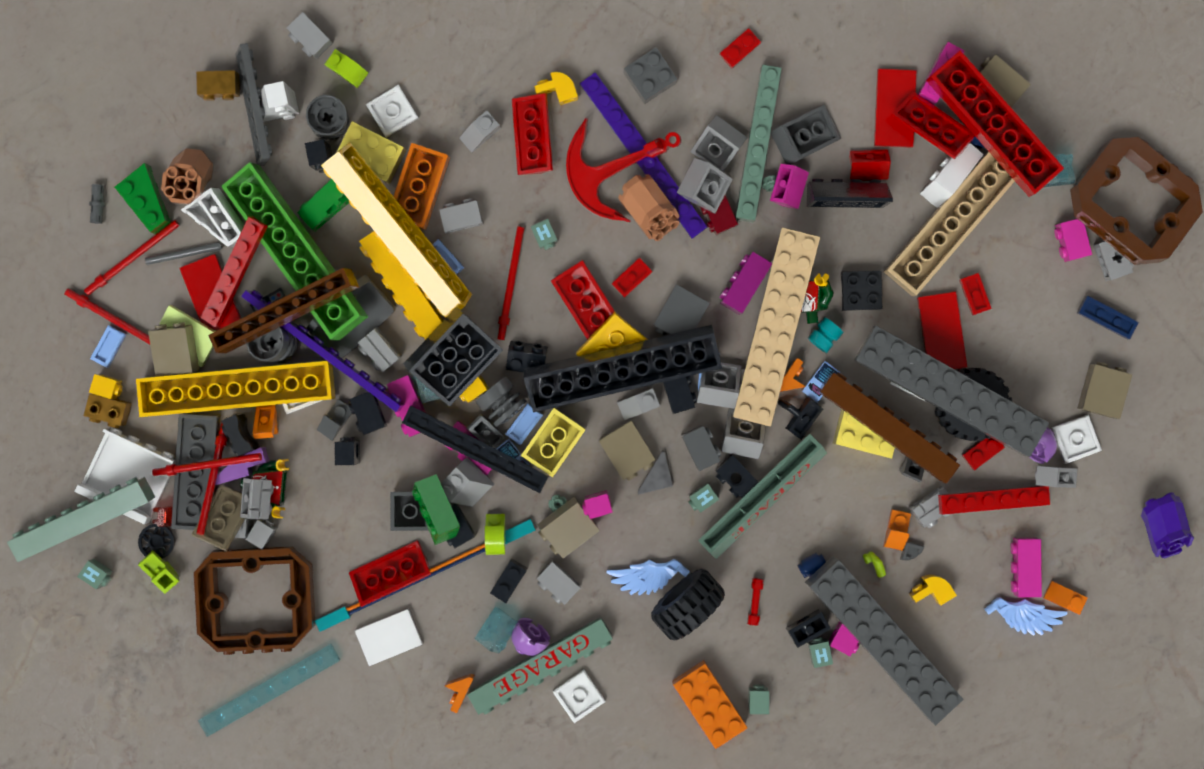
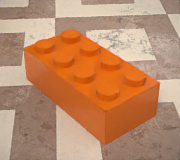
(421, 182)
(709, 704)

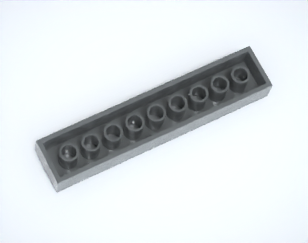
(951, 391)
(884, 640)

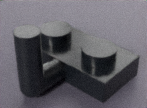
(803, 417)

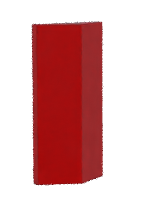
(933, 125)
(532, 134)
(583, 298)
(390, 573)

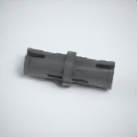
(96, 204)

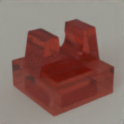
(164, 516)

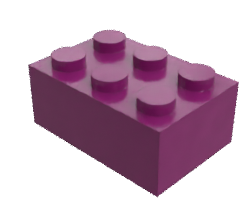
(745, 282)

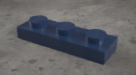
(1107, 317)

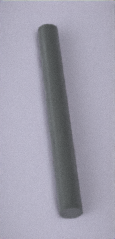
(183, 253)

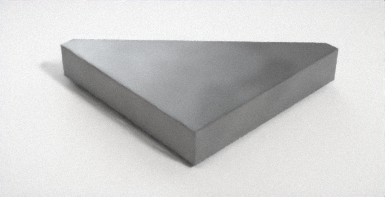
(658, 476)

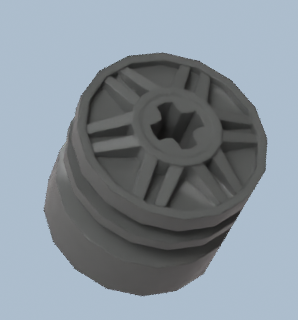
(317, 112)
(266, 349)
(501, 401)

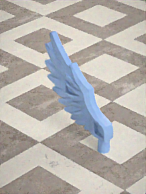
(647, 575)
(1026, 615)

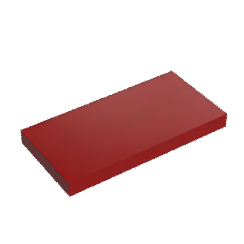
(891, 90)
(200, 281)
(942, 329)

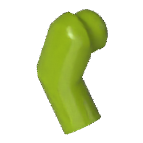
(876, 561)

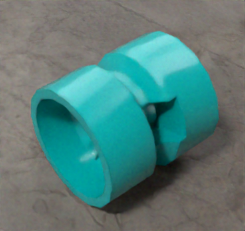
(825, 335)

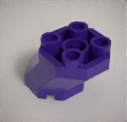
(1166, 525)

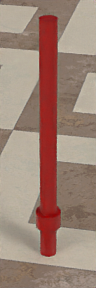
(102, 280)
(83, 301)
(504, 319)
(220, 442)
(173, 469)

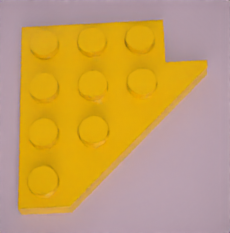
(611, 334)

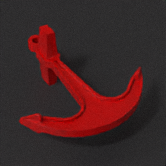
(586, 179)

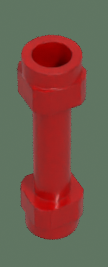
(757, 586)

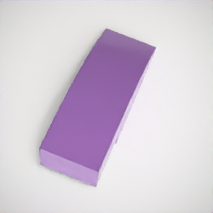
(241, 470)

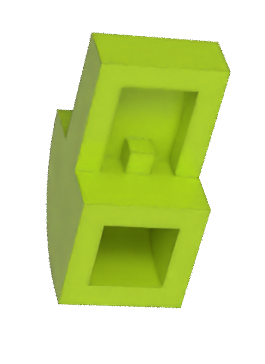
(346, 68)
(495, 534)
(161, 572)

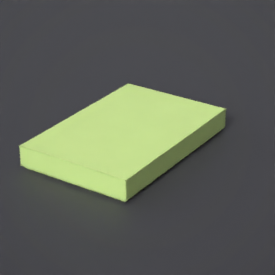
(200, 331)

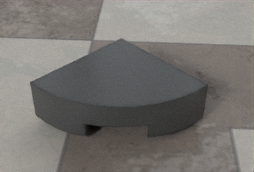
(911, 551)

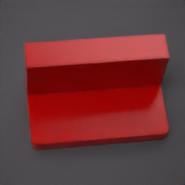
(870, 164)

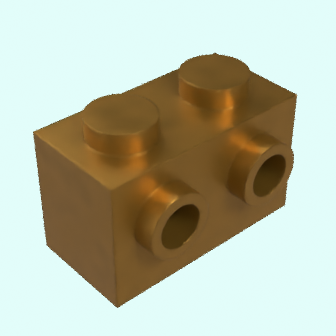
(218, 84)
(107, 410)

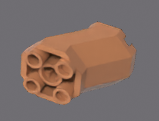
(187, 176)
(649, 207)

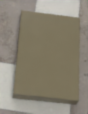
(223, 518)

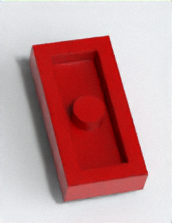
(740, 48)
(632, 277)
(975, 294)
(982, 452)

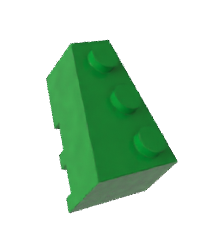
(144, 198)
(323, 206)
(436, 509)

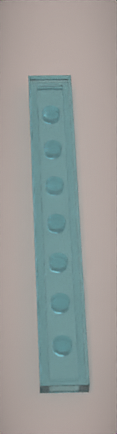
(269, 690)

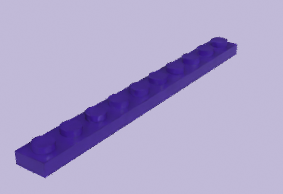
(633, 143)
(331, 356)

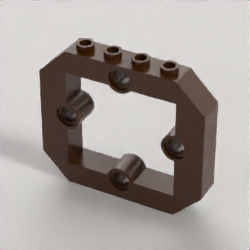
(1170, 178)
(209, 615)

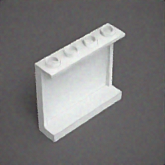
(120, 460)

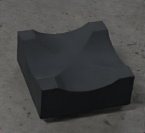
(861, 290)
(237, 430)

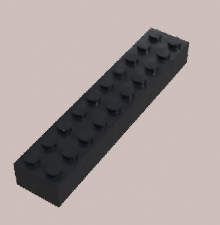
(622, 368)

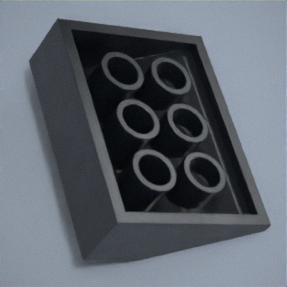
(848, 194)
(452, 356)

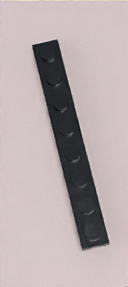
(475, 449)

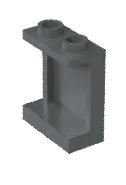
(680, 312)

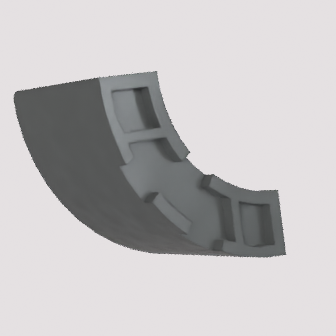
(376, 307)

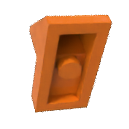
(789, 382)
(265, 422)
(897, 530)
(1065, 597)
(461, 686)

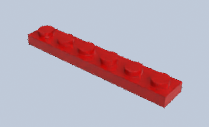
(234, 271)
(994, 500)

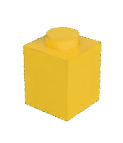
(106, 386)

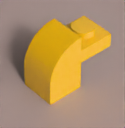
(561, 84)
(934, 585)

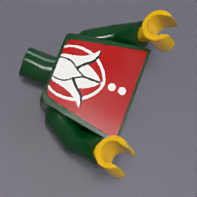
(817, 297)
(277, 472)

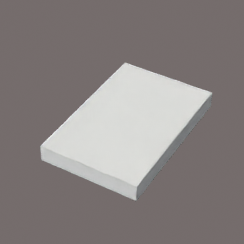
(388, 637)

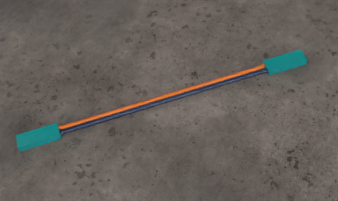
(342, 614)

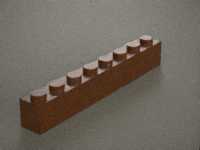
(284, 310)
(888, 427)

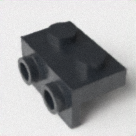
(525, 355)

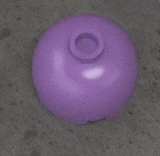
(1045, 448)
(529, 638)

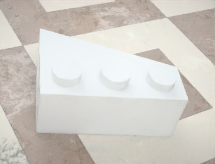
(278, 101)
(950, 176)
(216, 215)

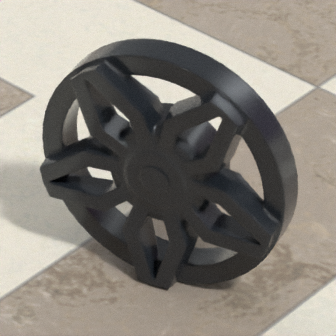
(156, 541)

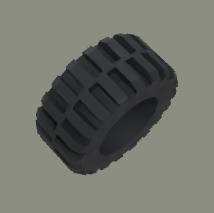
(959, 428)
(688, 604)

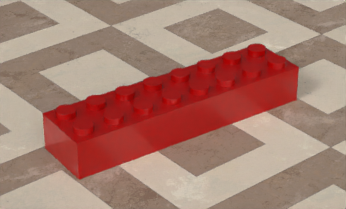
(995, 124)

